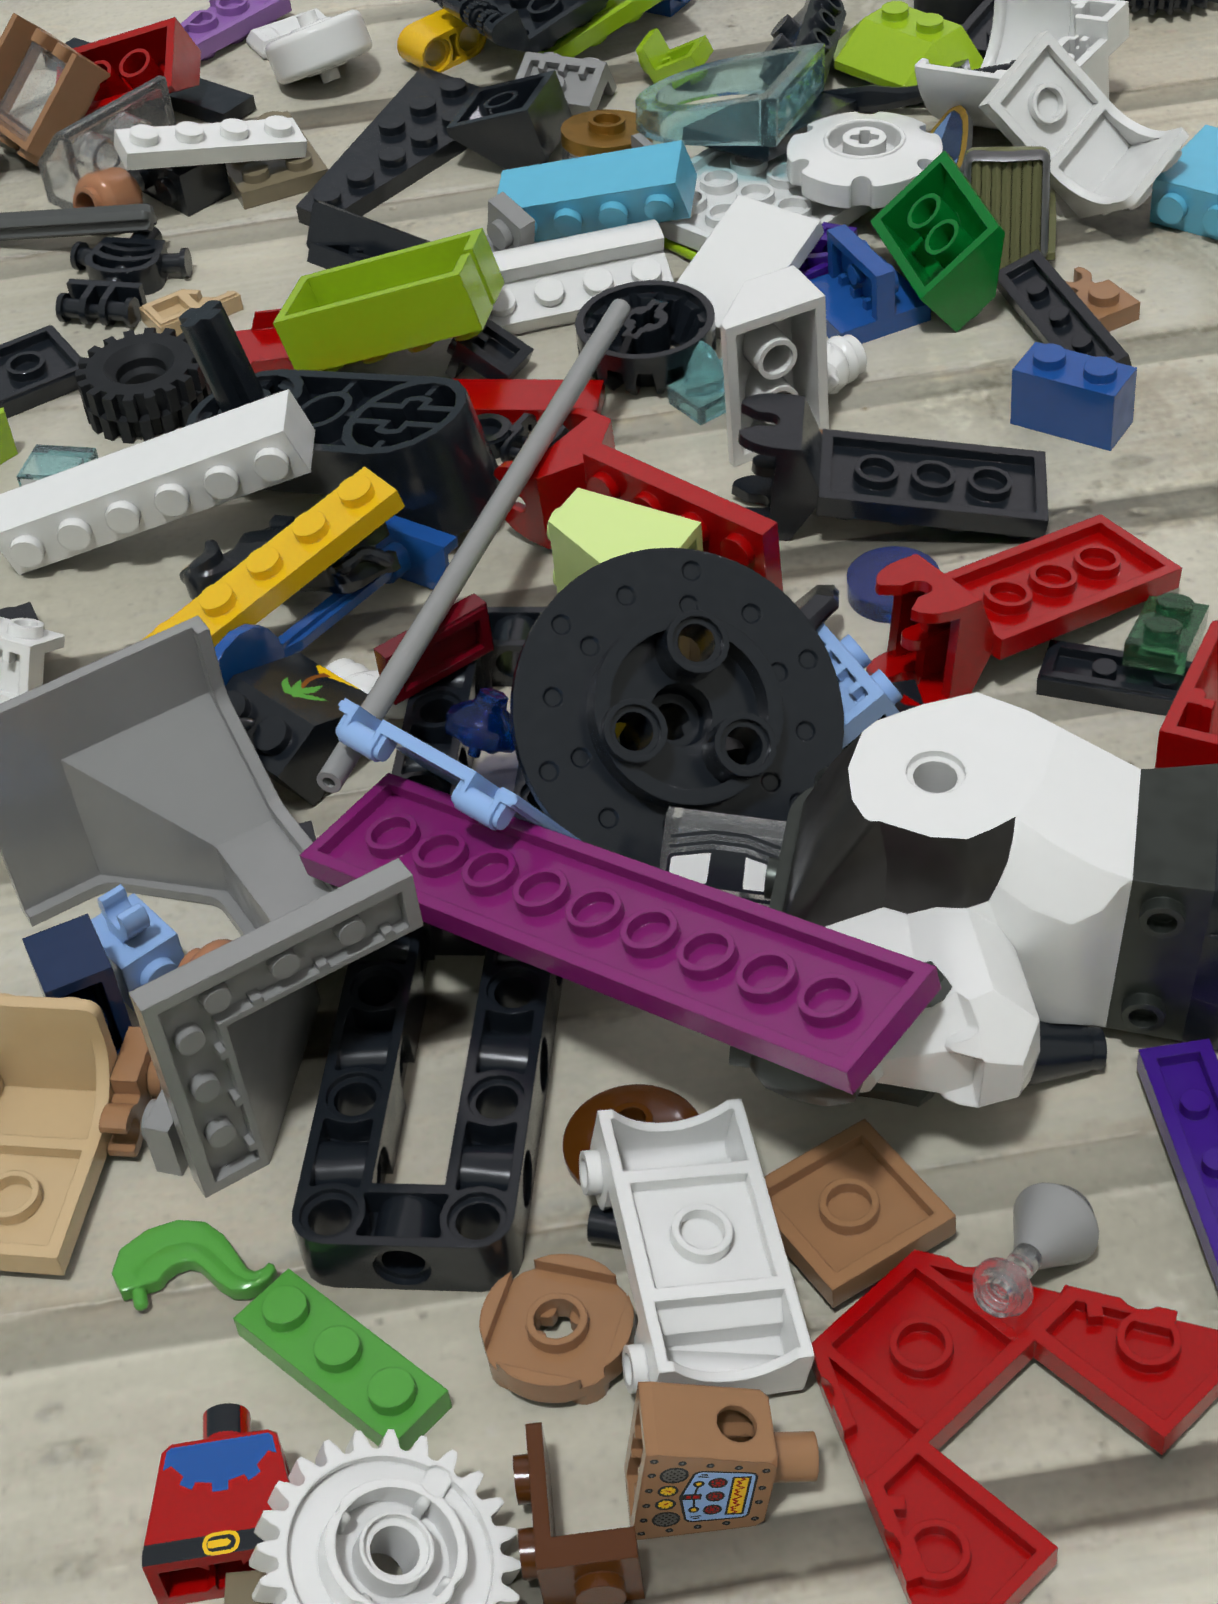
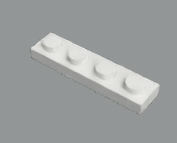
(209, 143)

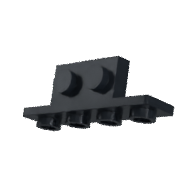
(815, 23)
(345, 237)

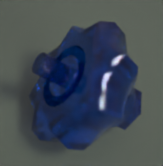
(482, 723)

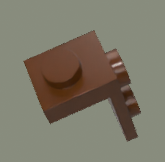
(570, 1567)

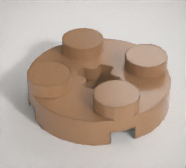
(565, 1367)

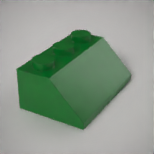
(944, 241)

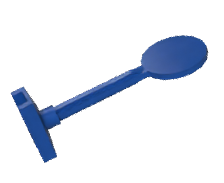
(422, 561)

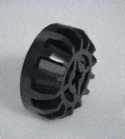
(659, 318)

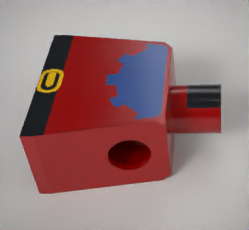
(209, 1506)

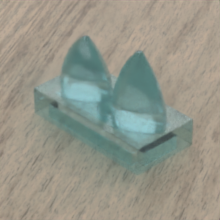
(702, 390)

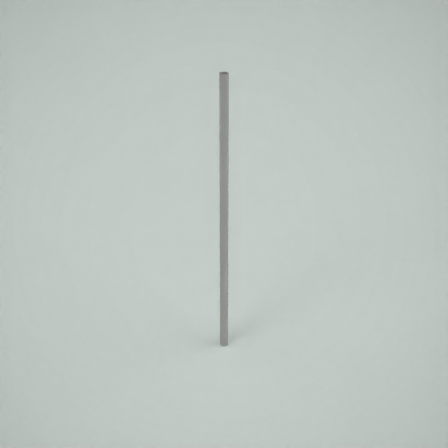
(454, 578)

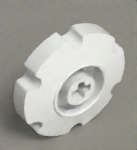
(860, 158)

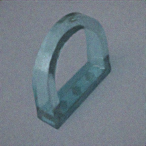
(783, 79)

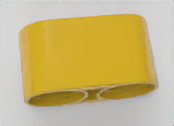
(439, 42)

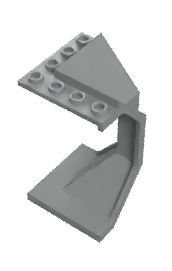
(156, 787)

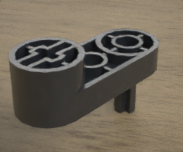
(401, 427)

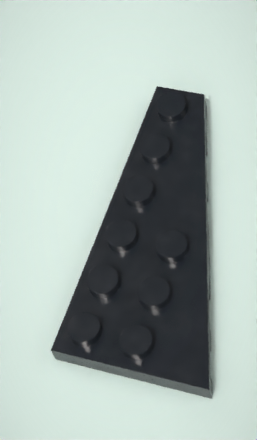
(396, 147)

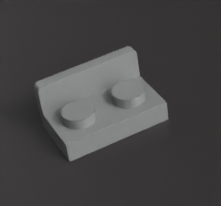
(580, 79)

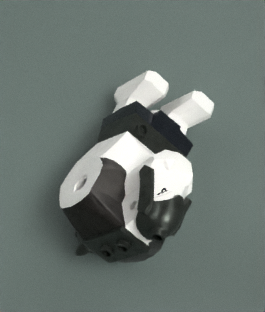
(1022, 873)

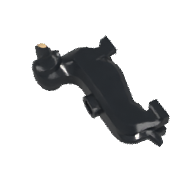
(344, 576)

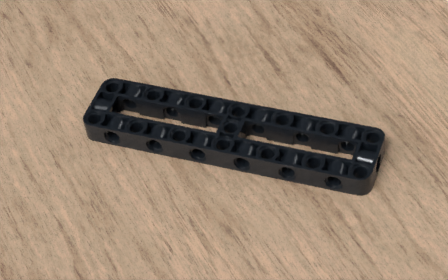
(475, 1225)

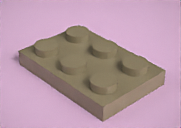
(274, 180)

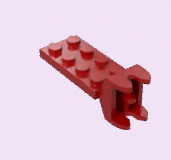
(590, 462)
(1010, 602)

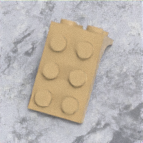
(51, 1103)

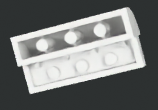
(556, 277)

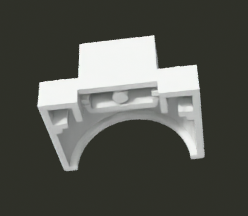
(1082, 27)

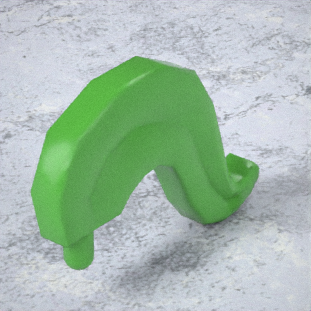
(182, 1246)

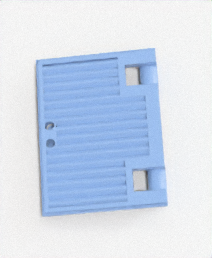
(473, 792)

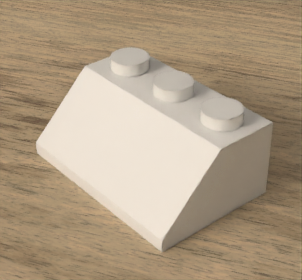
(774, 345)

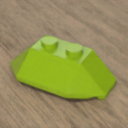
(895, 38)

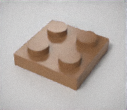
(854, 1212)

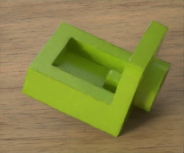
(662, 62)

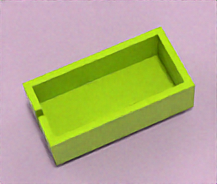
(391, 303)

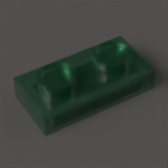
(1166, 634)

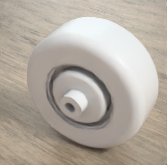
(318, 47)

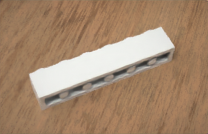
(156, 482)

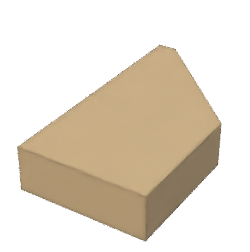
(166, 310)

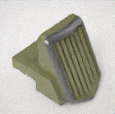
(1018, 194)

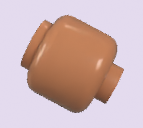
(107, 188)

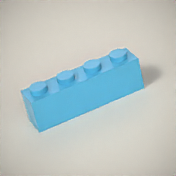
(604, 190)

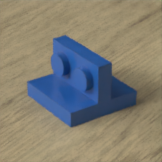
(865, 291)

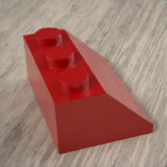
(141, 56)

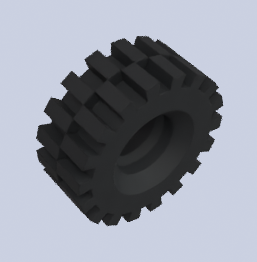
(140, 384)

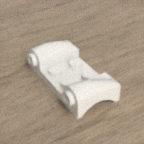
(699, 1252)

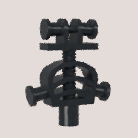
(119, 278)

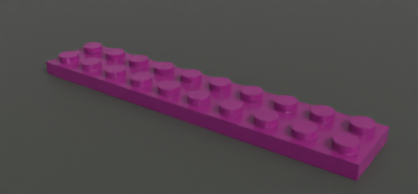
(638, 933)

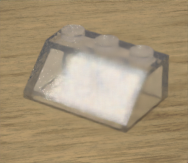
(90, 141)

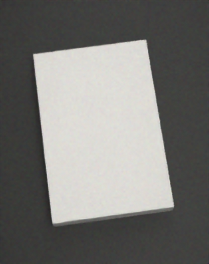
(748, 244)

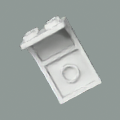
(1096, 151)

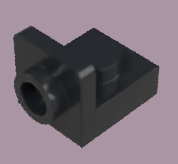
(490, 353)

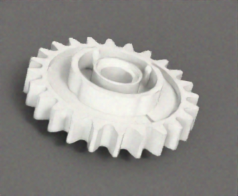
(389, 1505)

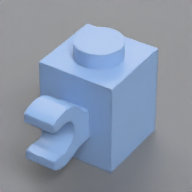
(135, 940)

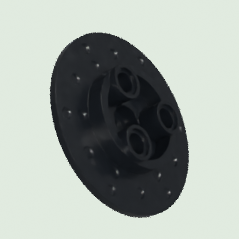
(613, 656)

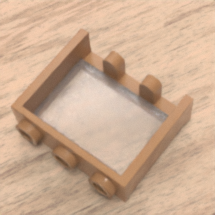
(41, 87)

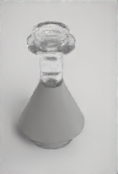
(1050, 1230)

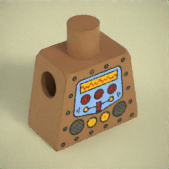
(707, 1459)

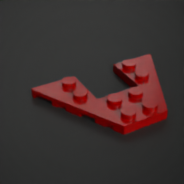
(926, 1358)

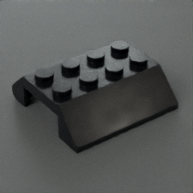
(524, 23)

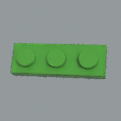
(342, 1361)

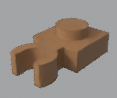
(1105, 300)
(133, 1086)

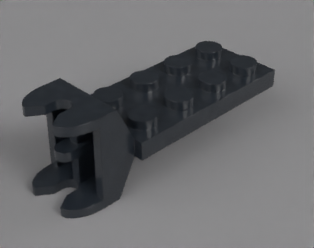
(885, 476)

